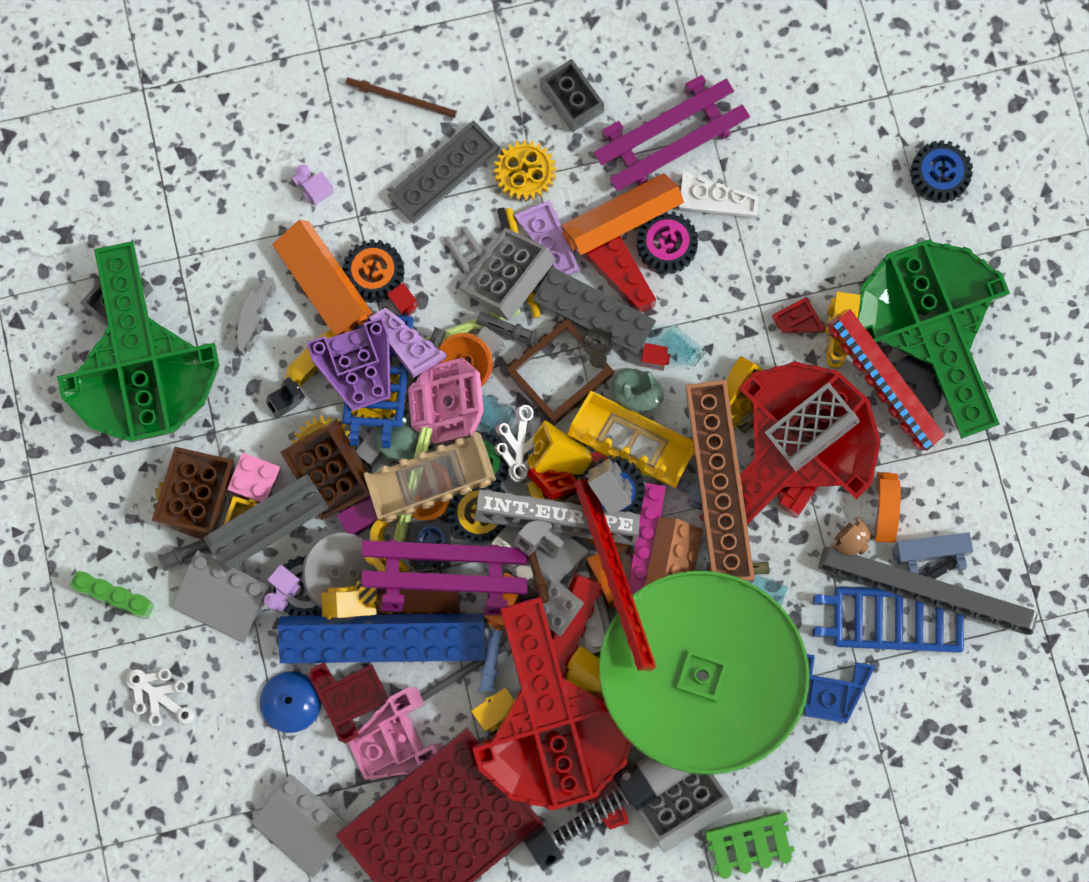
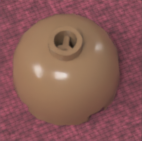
(853, 538)

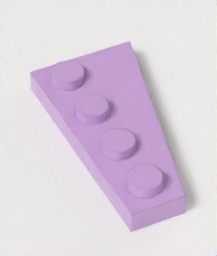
(544, 228)
(408, 345)

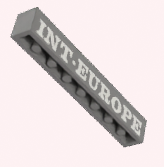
(565, 517)

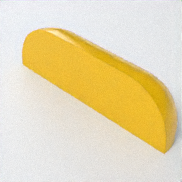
(303, 367)

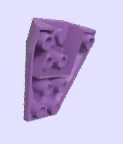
(356, 363)

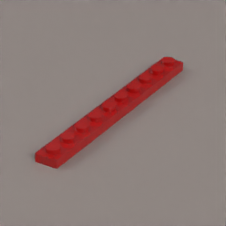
(616, 577)

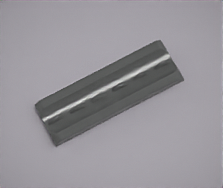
(266, 523)

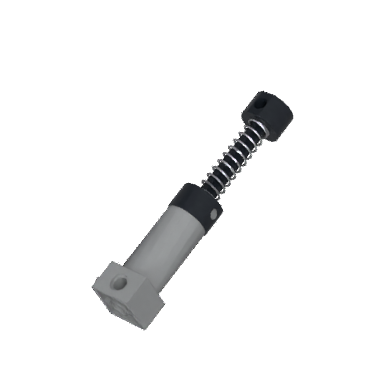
(636, 786)

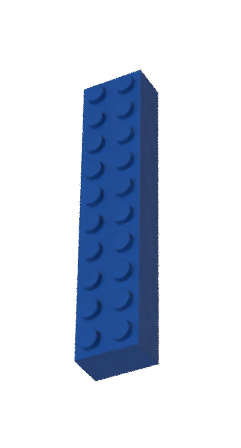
(382, 638)

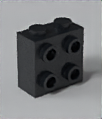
(415, 528)

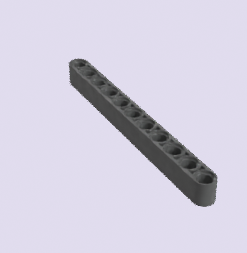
(928, 591)

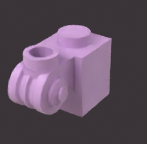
(315, 188)
(285, 584)

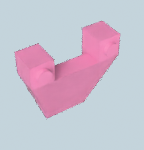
(389, 740)

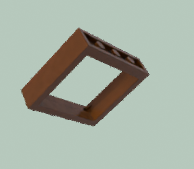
(562, 411)

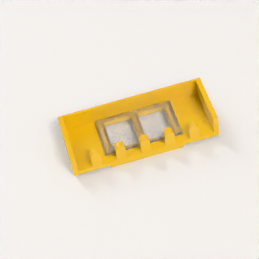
(631, 436)

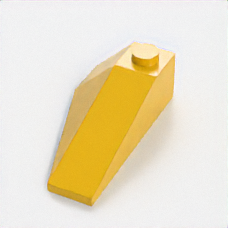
(739, 403)

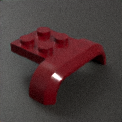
(348, 697)

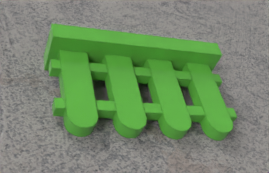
(739, 841)

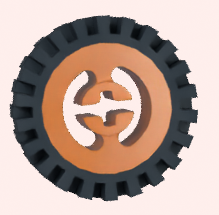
(362, 261)

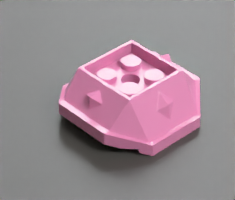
(432, 398)

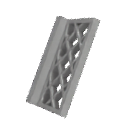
(824, 439)

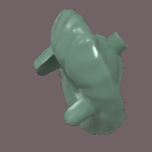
(637, 390)
(402, 441)

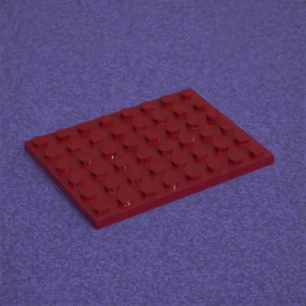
(439, 822)

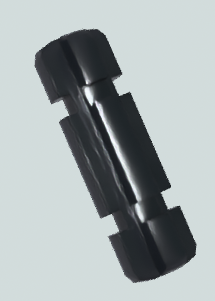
(940, 568)

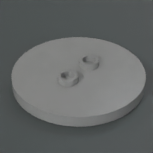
(333, 563)

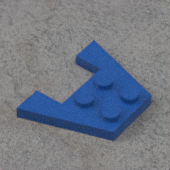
(834, 698)

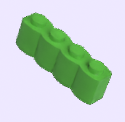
(110, 594)

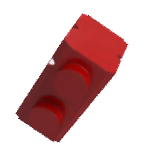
(795, 499)

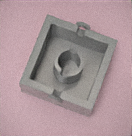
(610, 486)

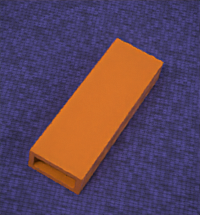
(622, 214)
(322, 278)

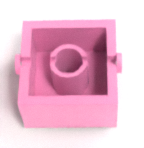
(253, 478)

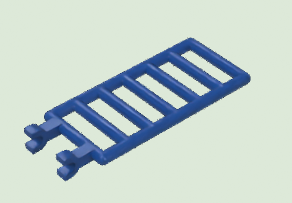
(387, 424)
(836, 632)

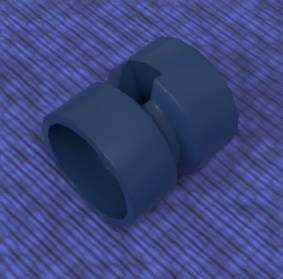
(431, 535)

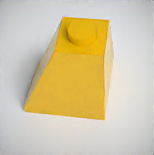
(558, 451)
(585, 672)

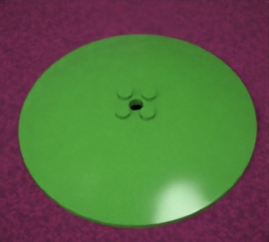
(751, 663)

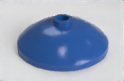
(293, 716)

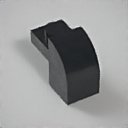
(285, 398)

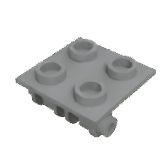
(561, 606)

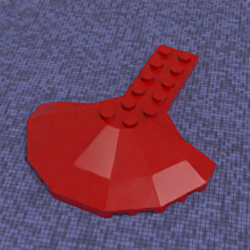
(844, 463)
(556, 737)

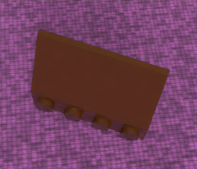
(330, 465)
(194, 492)
(424, 602)

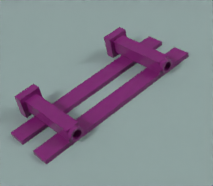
(703, 100)
(394, 580)

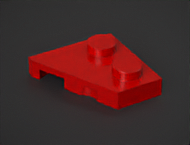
(798, 318)
(553, 483)

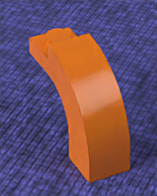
(888, 507)

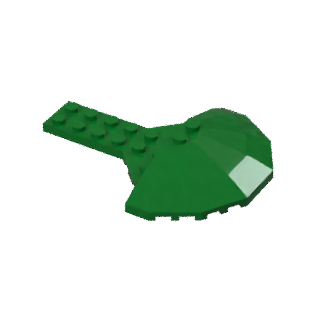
(931, 307)
(139, 374)

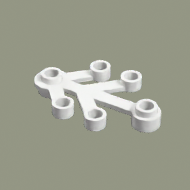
(518, 446)
(156, 695)

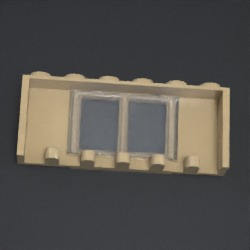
(430, 478)

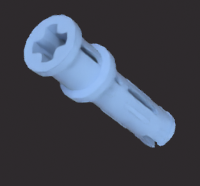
(489, 671)

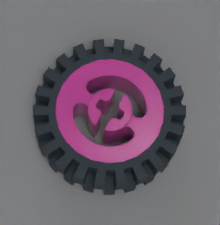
(663, 258)

